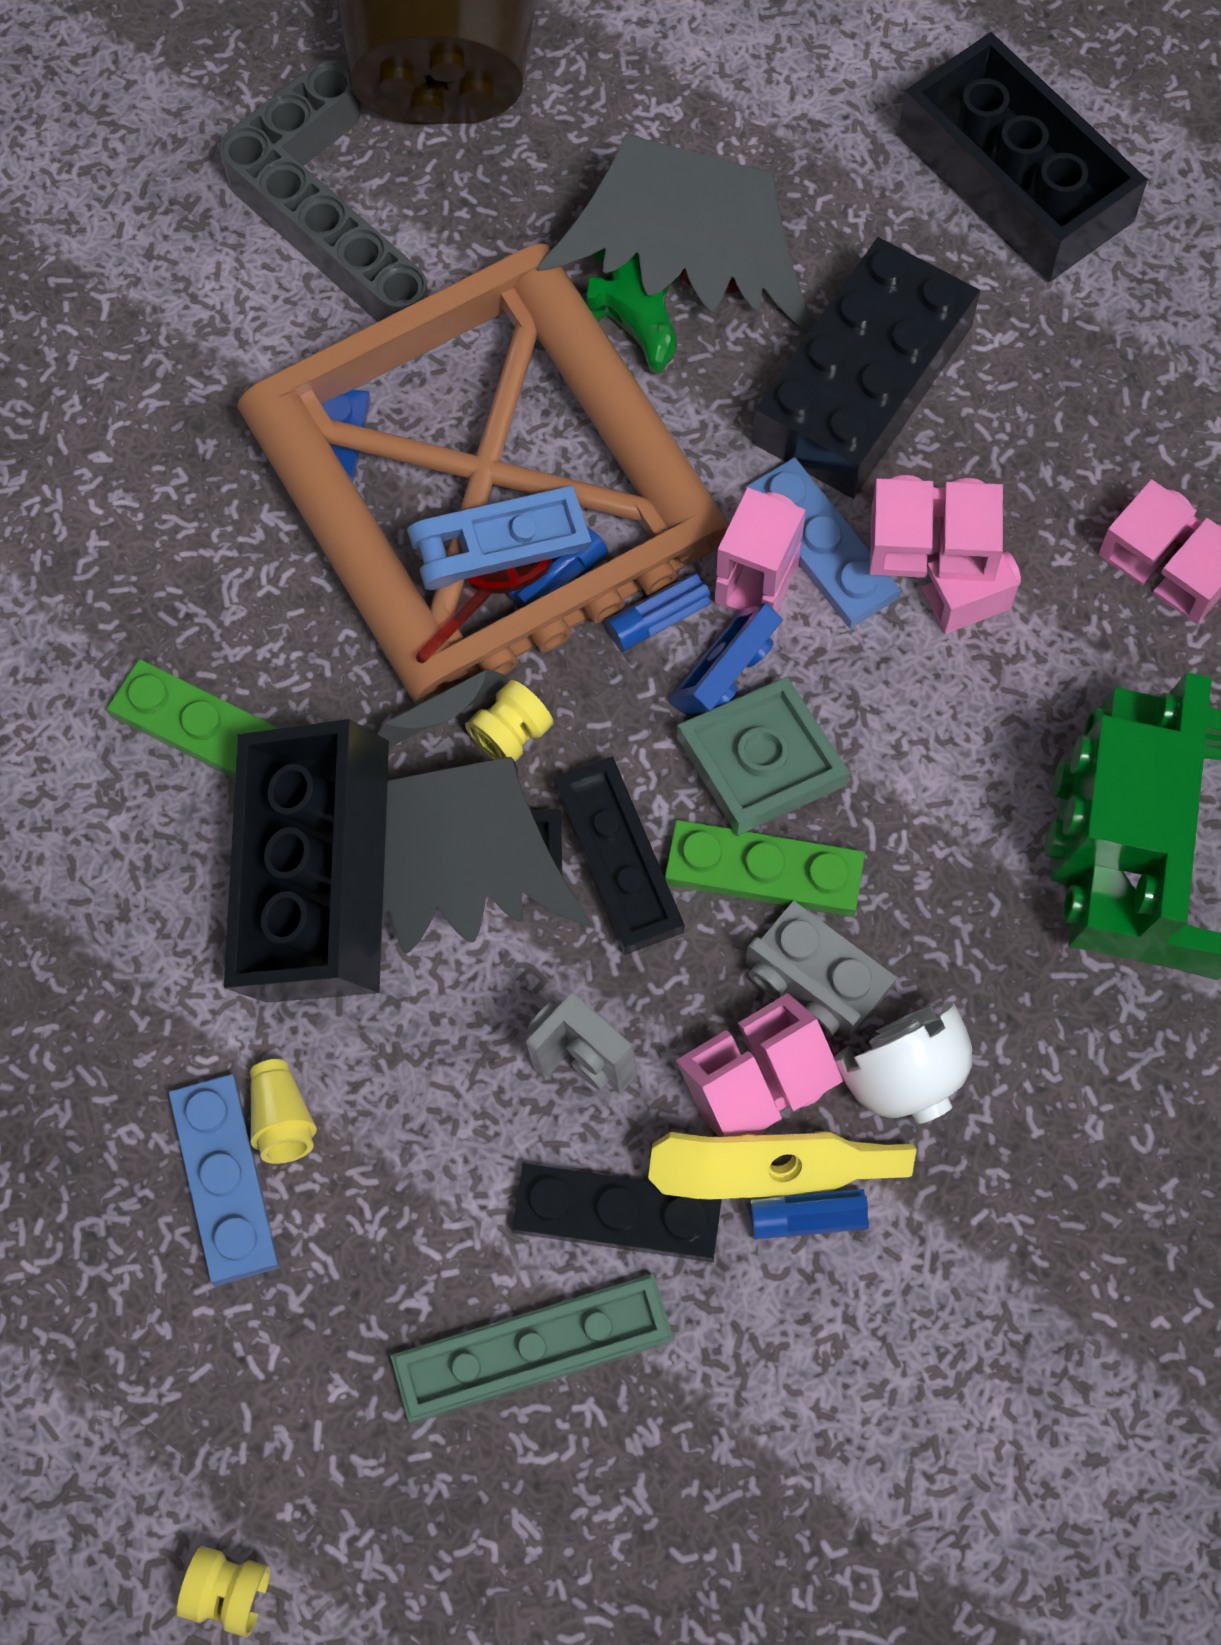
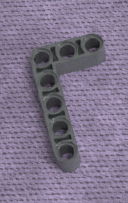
(267, 172)

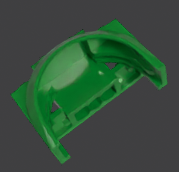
(1135, 809)

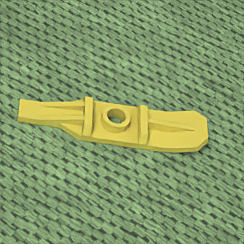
(743, 1169)

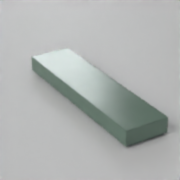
(531, 1349)

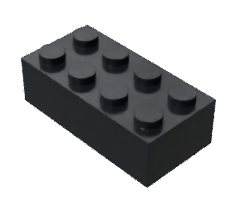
(1021, 156)
(865, 366)
(307, 863)

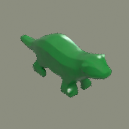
(635, 311)

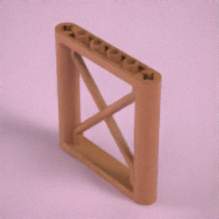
(543, 305)

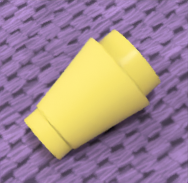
(279, 1116)

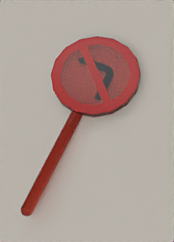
(496, 582)

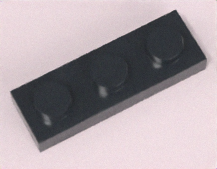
(619, 855)
(614, 1213)

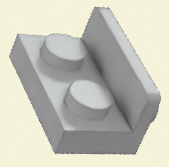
(818, 971)
(577, 1030)

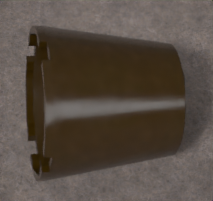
(437, 57)

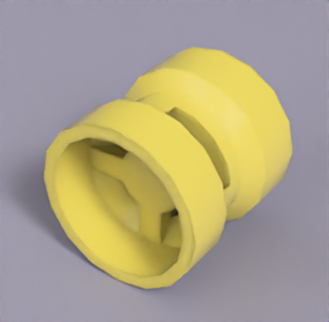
(509, 722)
(222, 1591)

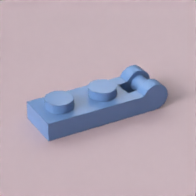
(500, 536)

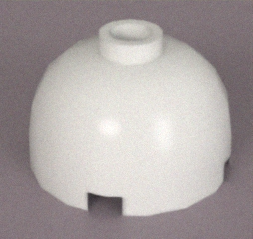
(911, 1065)

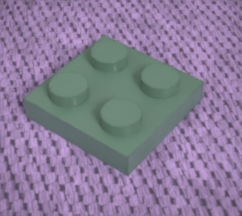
(762, 755)

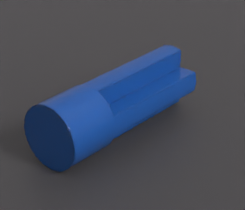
(562, 572)
(658, 612)
(809, 1214)

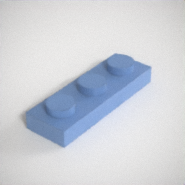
(830, 548)
(224, 1180)

